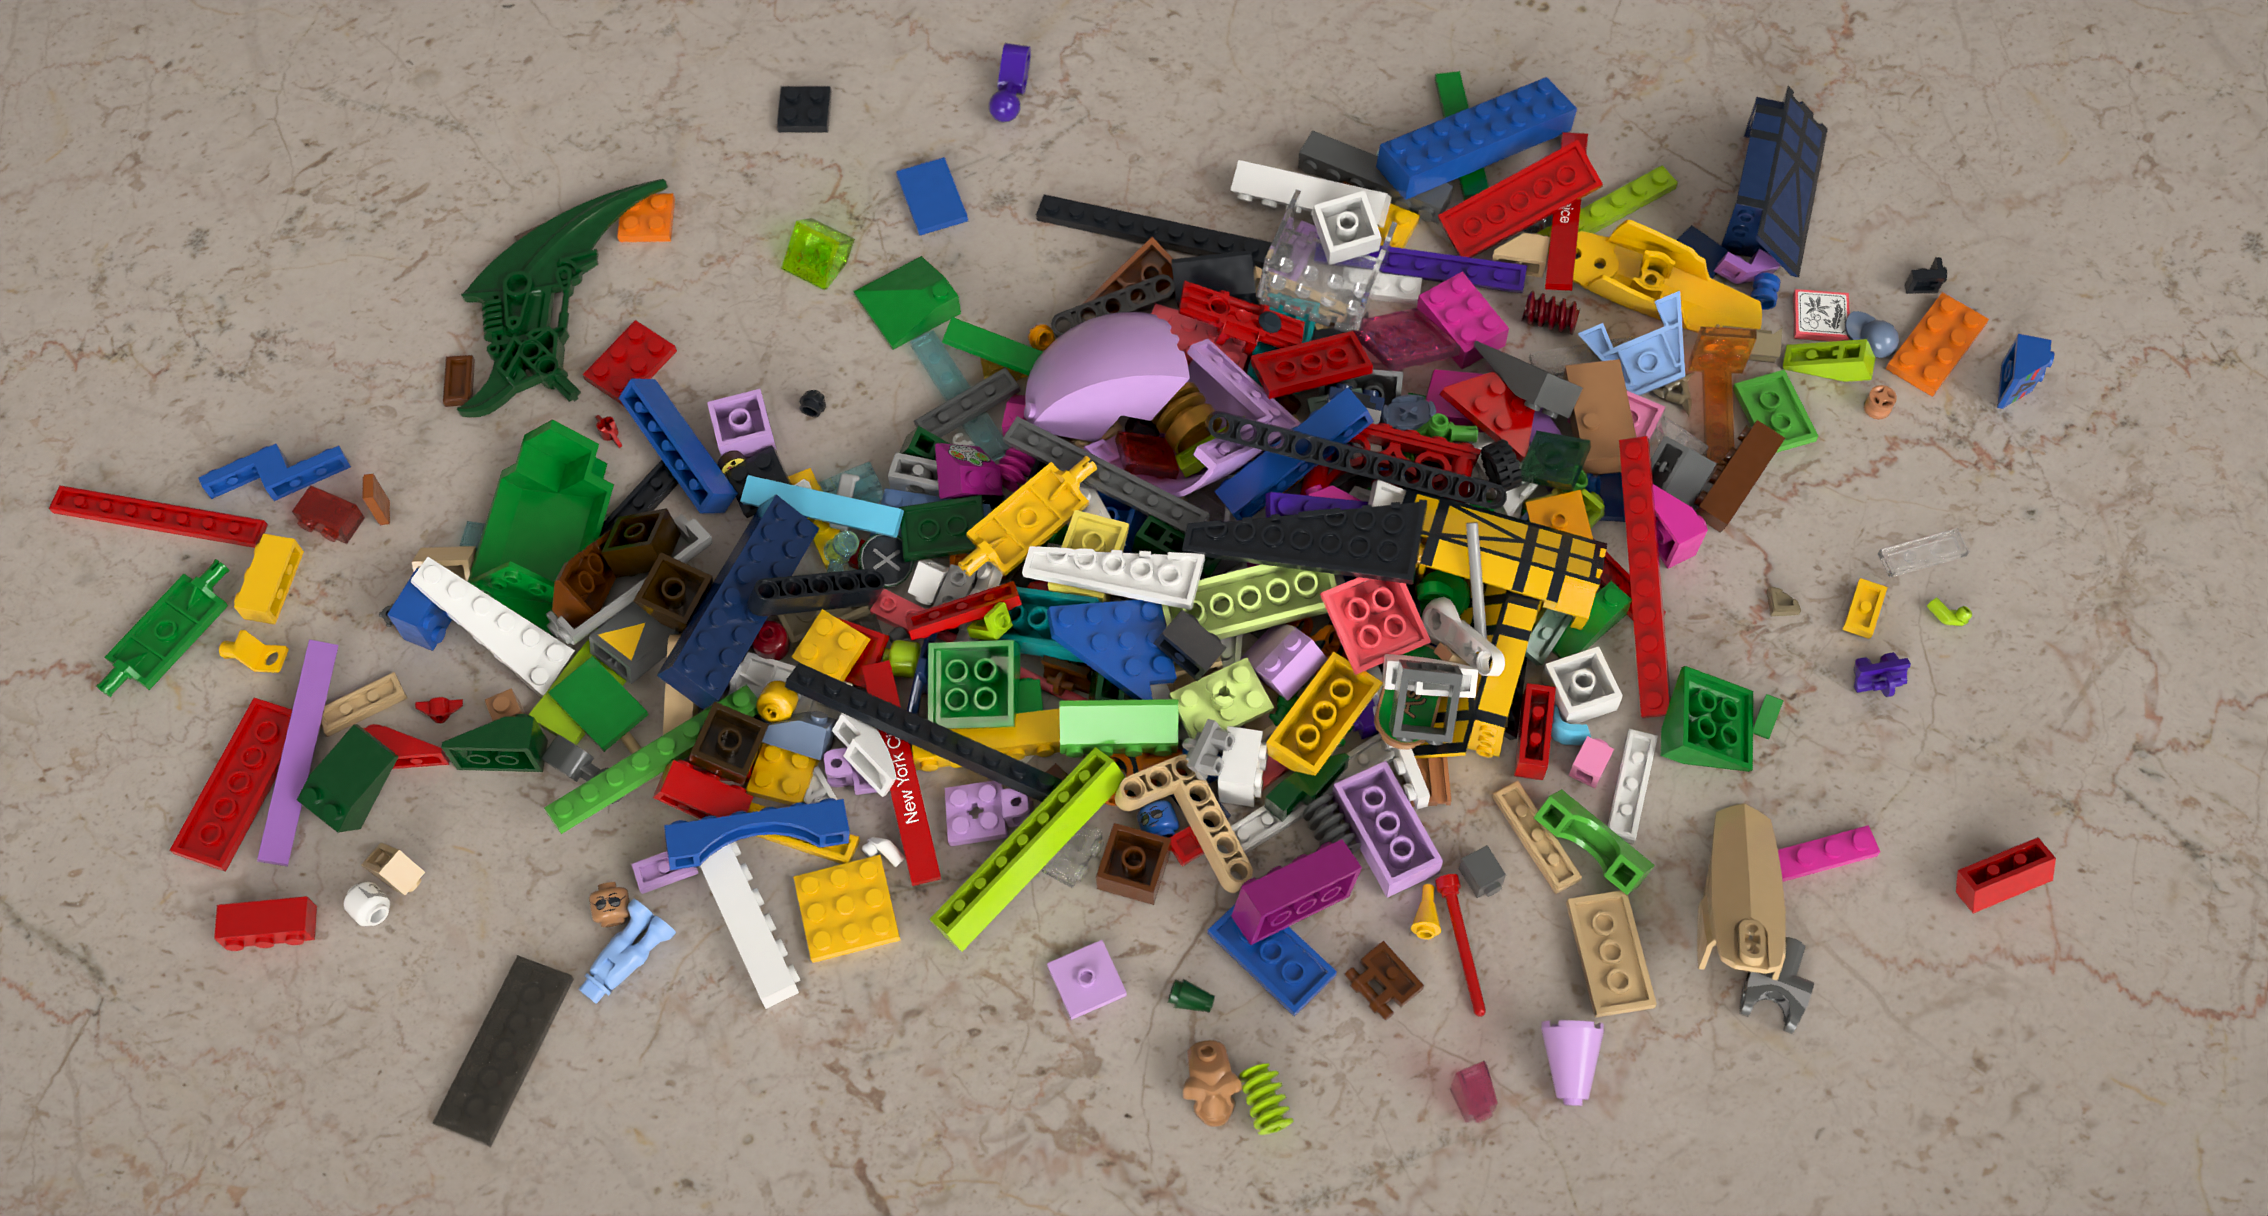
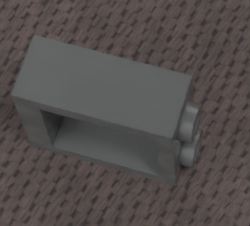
(1427, 673)

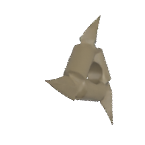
(1683, 398)

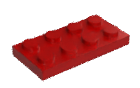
(1311, 364)

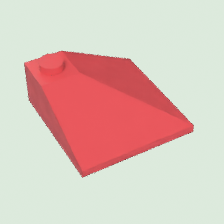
(1374, 620)

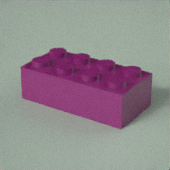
(1295, 891)

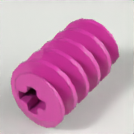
(1013, 467)

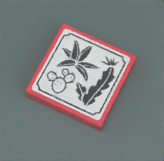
(1820, 315)

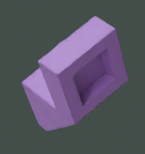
(1738, 271)

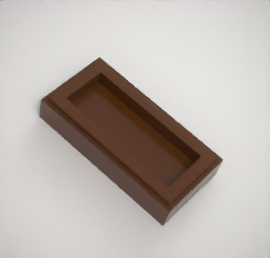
(458, 380)

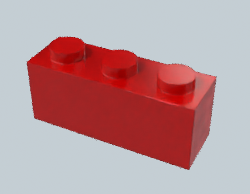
(1535, 731)
(699, 792)
(2005, 875)
(265, 923)

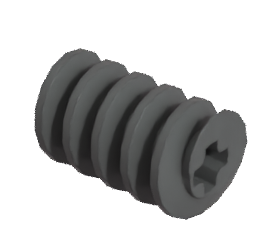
(1327, 824)

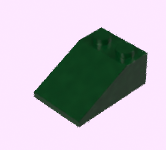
(500, 746)
(348, 780)

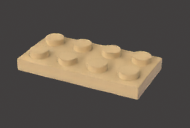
(1611, 953)

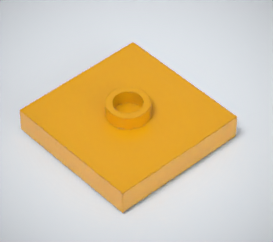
(1561, 512)

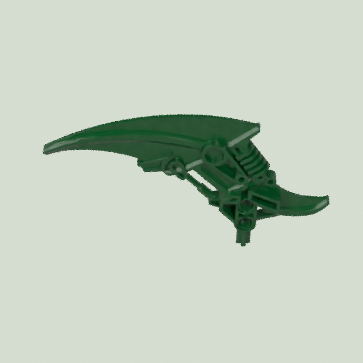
(520, 292)

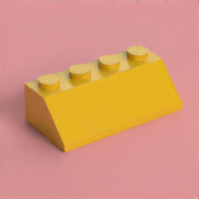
(1322, 716)

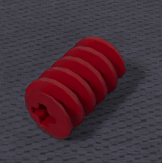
(1551, 312)

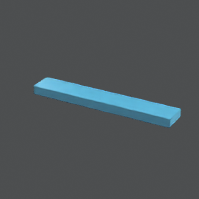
(826, 506)

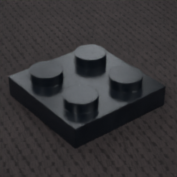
(804, 109)
(761, 465)

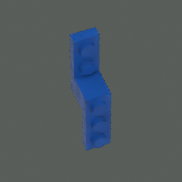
(274, 471)

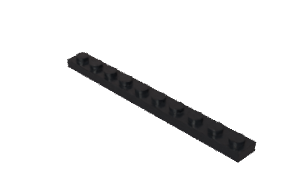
(1141, 228)
(922, 732)

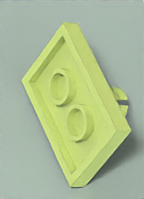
(1227, 696)

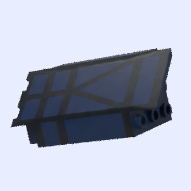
(1777, 182)

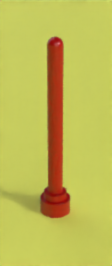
(1449, 888)

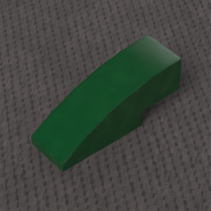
(1304, 787)

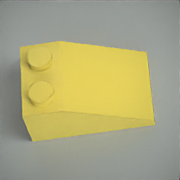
(1095, 533)

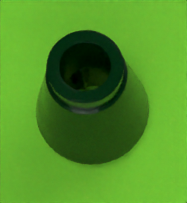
(1190, 997)

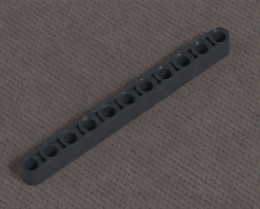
(1369, 464)

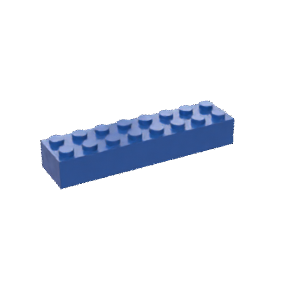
(1475, 137)

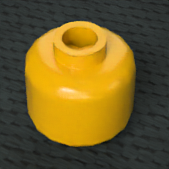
(776, 702)

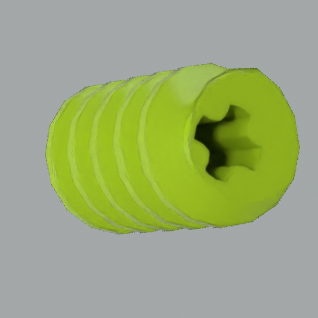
(1264, 1099)

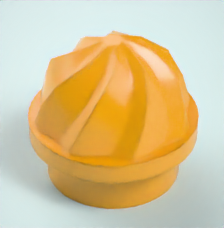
(1041, 337)

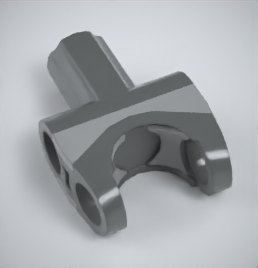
(1789, 991)

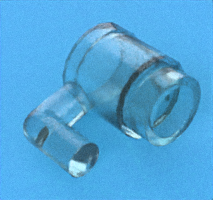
(840, 550)

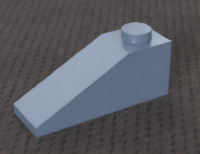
(803, 733)

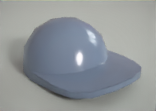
(1879, 333)

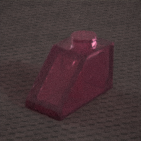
(1474, 1093)

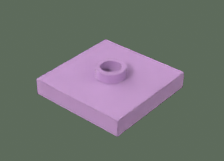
(1086, 979)

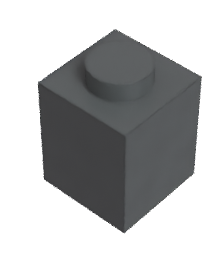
(1482, 872)

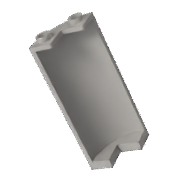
(624, 589)

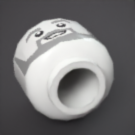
(367, 904)

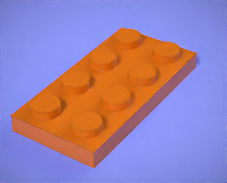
(1937, 344)

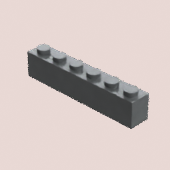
(1346, 163)

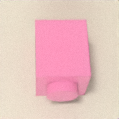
(1591, 761)

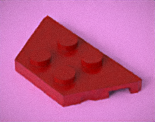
(1494, 410)

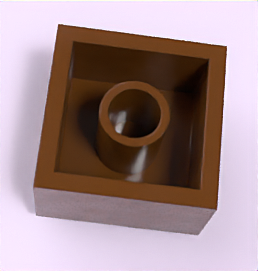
(1133, 863)

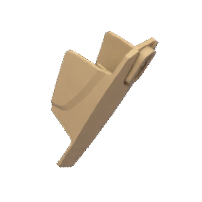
(1743, 895)

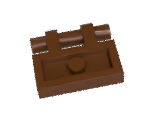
(1391, 974)

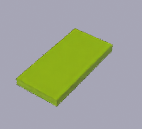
(551, 715)

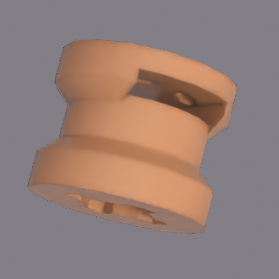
(1886, 398)

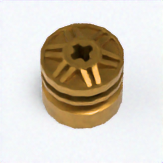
(1185, 418)

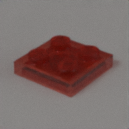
(1146, 455)

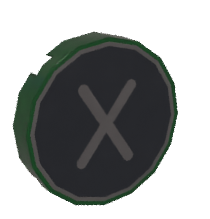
(886, 556)

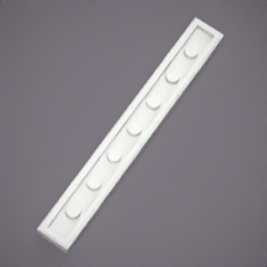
(1263, 825)

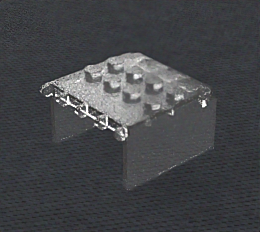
(1304, 282)

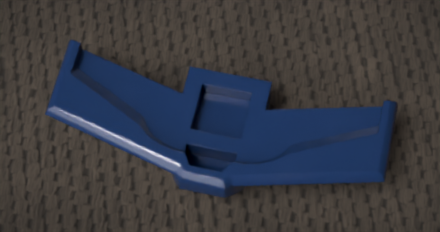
(920, 680)

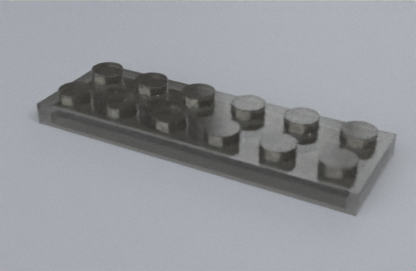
(503, 1051)

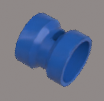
(1765, 290)

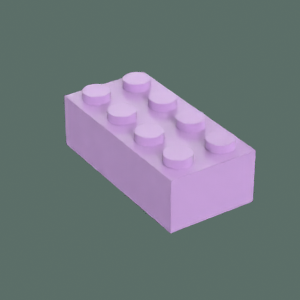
(1387, 829)

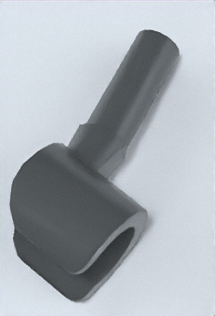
(898, 634)

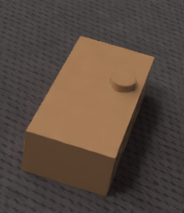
(1601, 413)

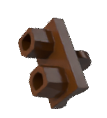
(1066, 675)

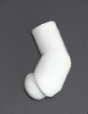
(883, 846)

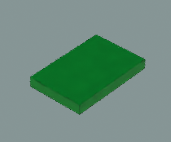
(598, 703)

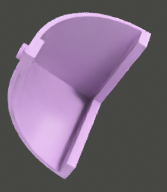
(1227, 391)

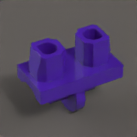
(1882, 676)

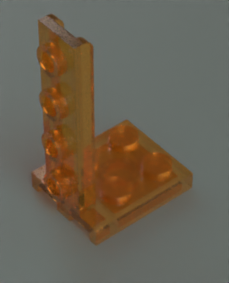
(1718, 355)

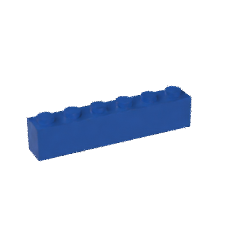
(678, 446)
(1272, 472)

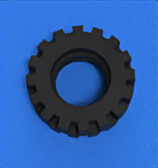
(1501, 465)

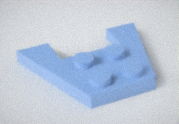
(1651, 358)

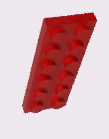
(1520, 200)
(235, 787)

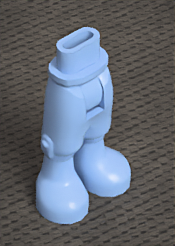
(620, 954)

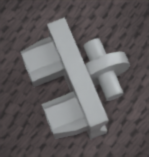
(1204, 749)

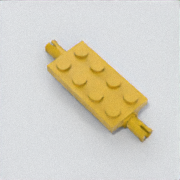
(1028, 517)

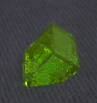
(817, 252)

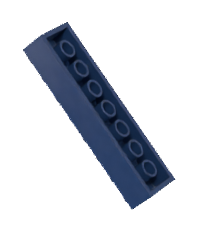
(723, 624)

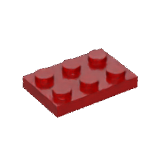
(634, 354)

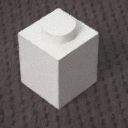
(927, 581)

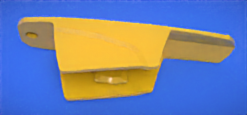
(1649, 266)

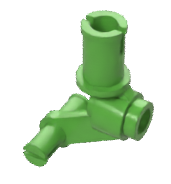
(1439, 426)

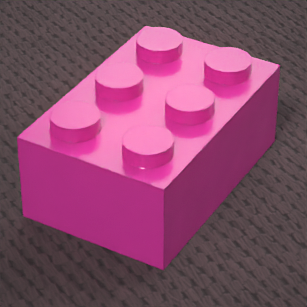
(1464, 317)

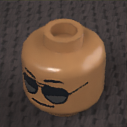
(609, 905)

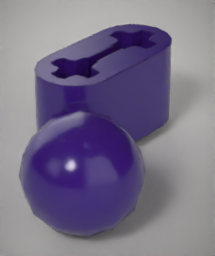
(1012, 80)

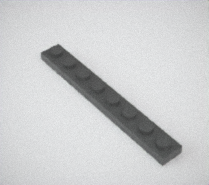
(1107, 478)

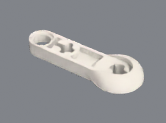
(1445, 626)

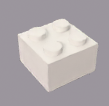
(1346, 227)
(1582, 686)
(1243, 768)

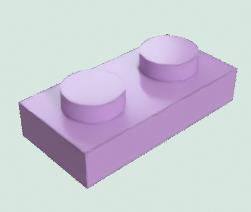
(655, 873)

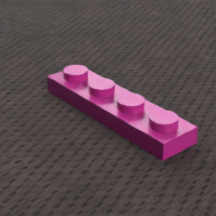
(1827, 853)

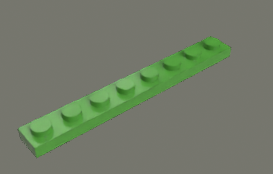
(639, 766)

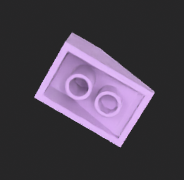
(1285, 659)

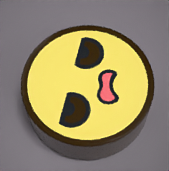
(730, 460)

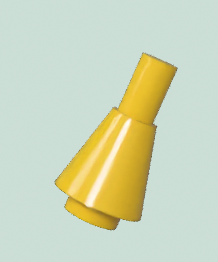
(1426, 920)

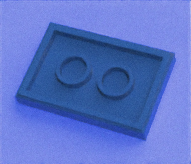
(932, 196)

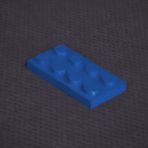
(1278, 962)

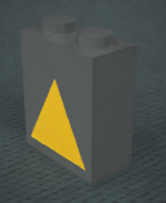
(631, 642)

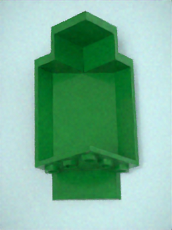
(541, 518)

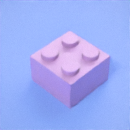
(741, 423)

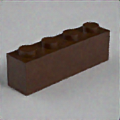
(1738, 476)

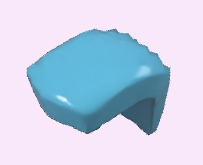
(1568, 733)

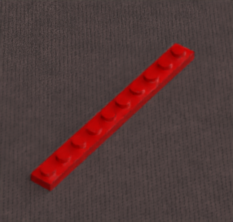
(1645, 577)

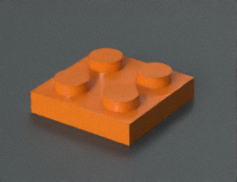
(648, 220)

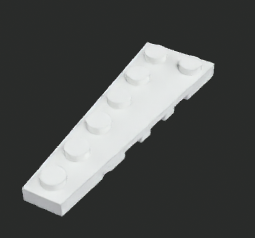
(1140, 576)
(512, 639)

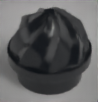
(812, 403)

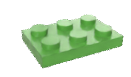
(1778, 406)

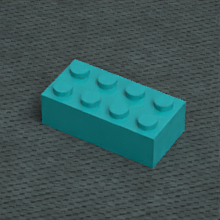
(1032, 626)

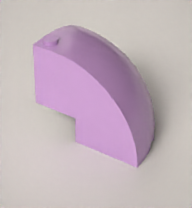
(1105, 371)

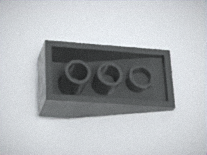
(1532, 383)

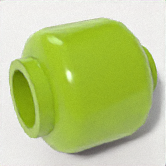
(903, 657)

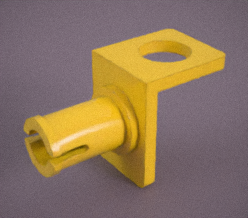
(253, 653)

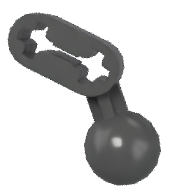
(571, 760)

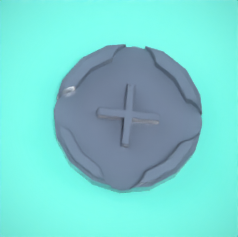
(1408, 412)

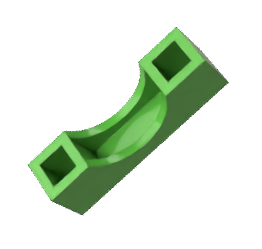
(1572, 821)

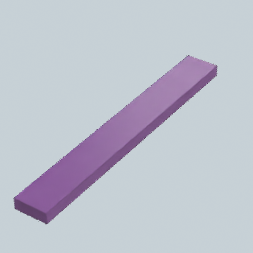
(297, 753)

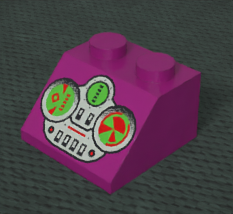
(966, 472)

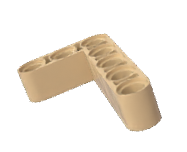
(1194, 812)

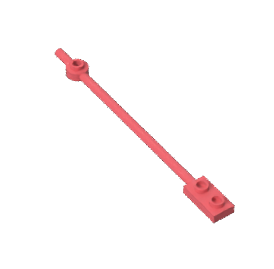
(893, 609)

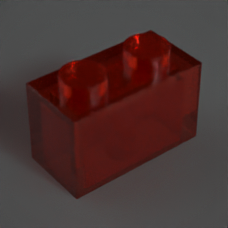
(328, 515)

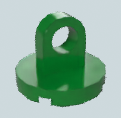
(1443, 584)

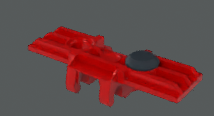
(1239, 318)

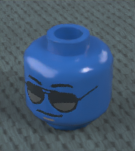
(1158, 818)

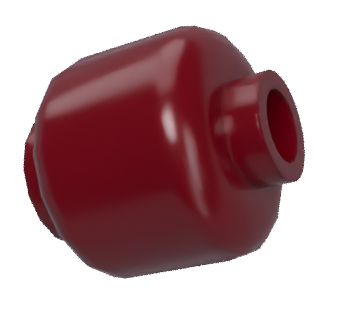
(771, 641)

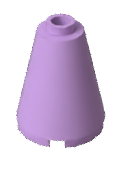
(1572, 1057)

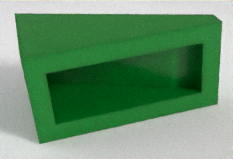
(1767, 716)

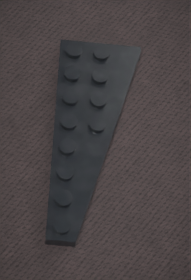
(1347, 542)

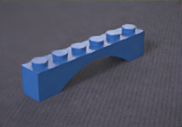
(817, 823)

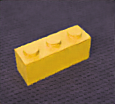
(268, 579)

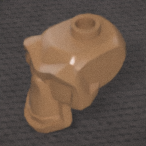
(1211, 1082)

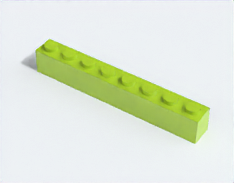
(1028, 849)

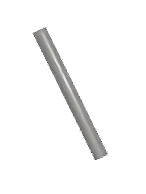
(1476, 578)

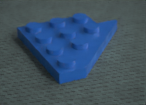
(1116, 642)

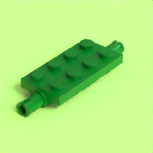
(166, 631)

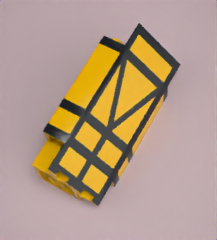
(1513, 553)
(1483, 719)

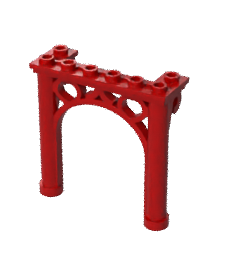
(1451, 456)

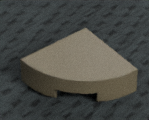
(1781, 603)

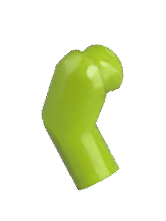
(1948, 616)

